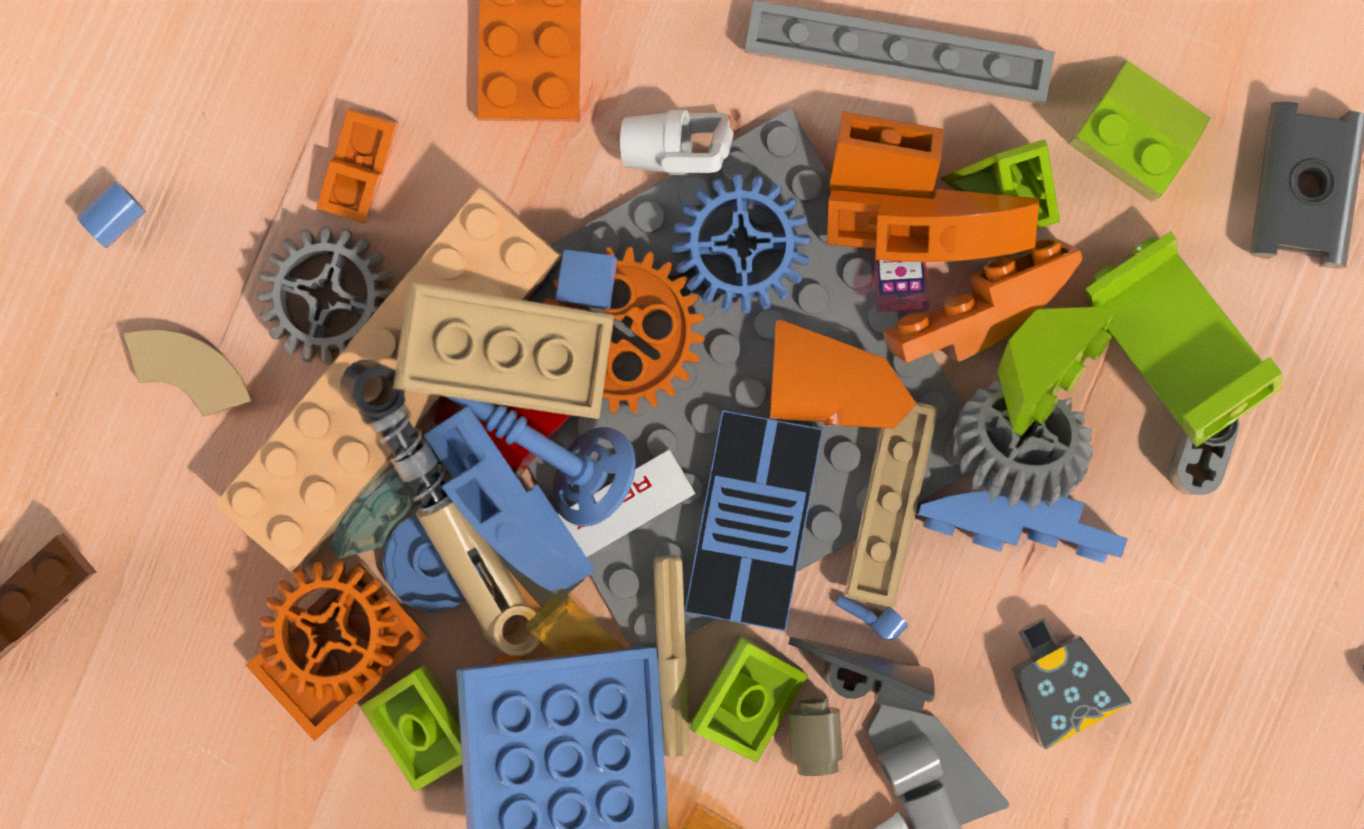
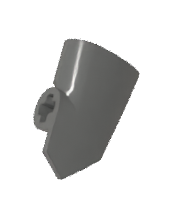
(897, 682)

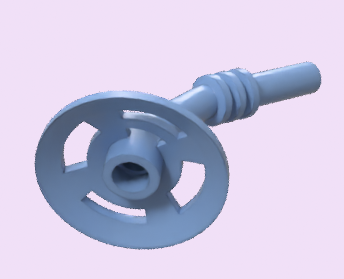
(571, 467)

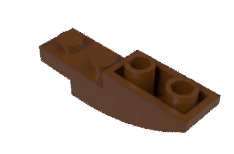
(40, 590)

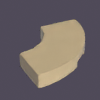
(189, 365)

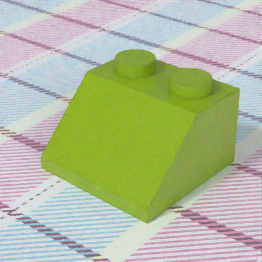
(1140, 132)

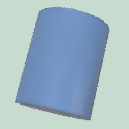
(111, 214)

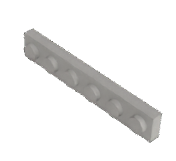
(899, 52)

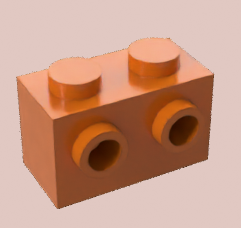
(885, 157)

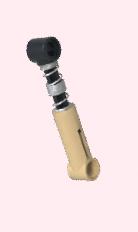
(445, 525)

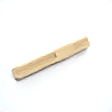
(671, 653)

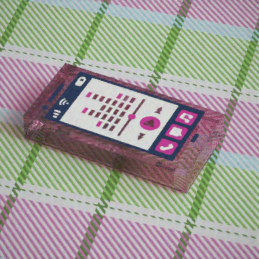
(900, 285)

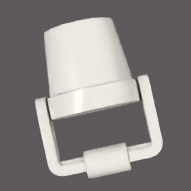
(665, 142)

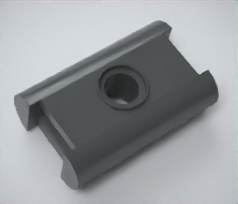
(1330, 153)

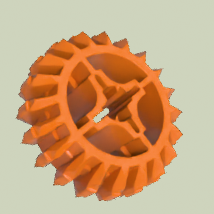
(353, 642)

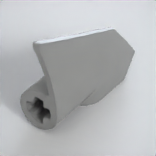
(931, 771)

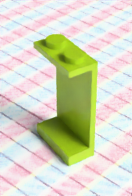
(1182, 340)

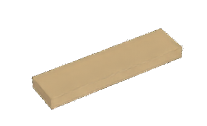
(890, 508)

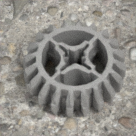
(332, 272)
(1040, 469)

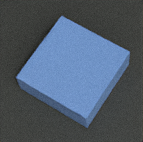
(586, 279)

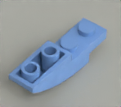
(492, 499)
(998, 524)

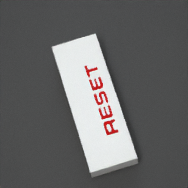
(654, 490)

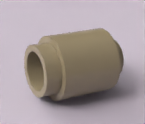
(815, 737)

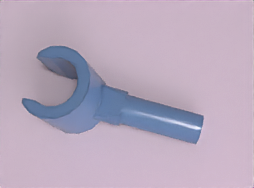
(887, 625)

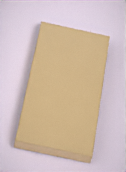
(503, 351)

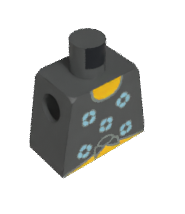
(1064, 685)

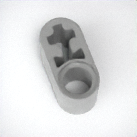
(1213, 463)

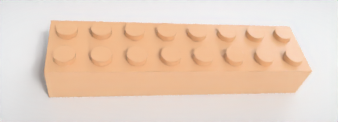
(324, 449)

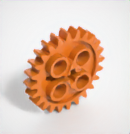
(649, 293)

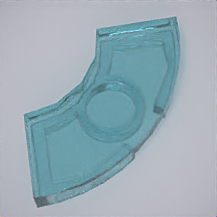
(374, 514)

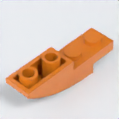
(933, 230)
(1000, 304)

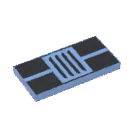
(753, 520)

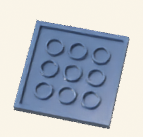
(564, 742)

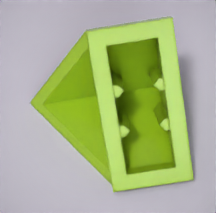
(1015, 172)

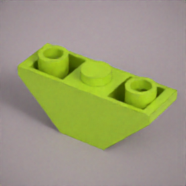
(1049, 357)

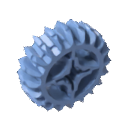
(739, 199)

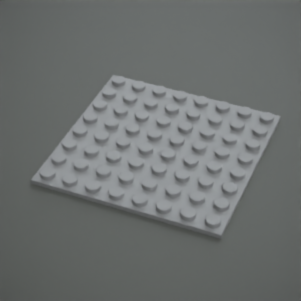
(737, 363)

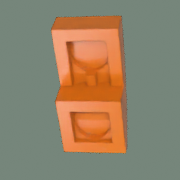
(357, 165)

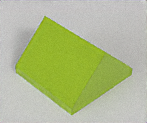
(747, 699)
(418, 726)

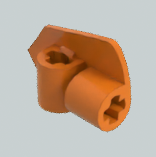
(833, 382)

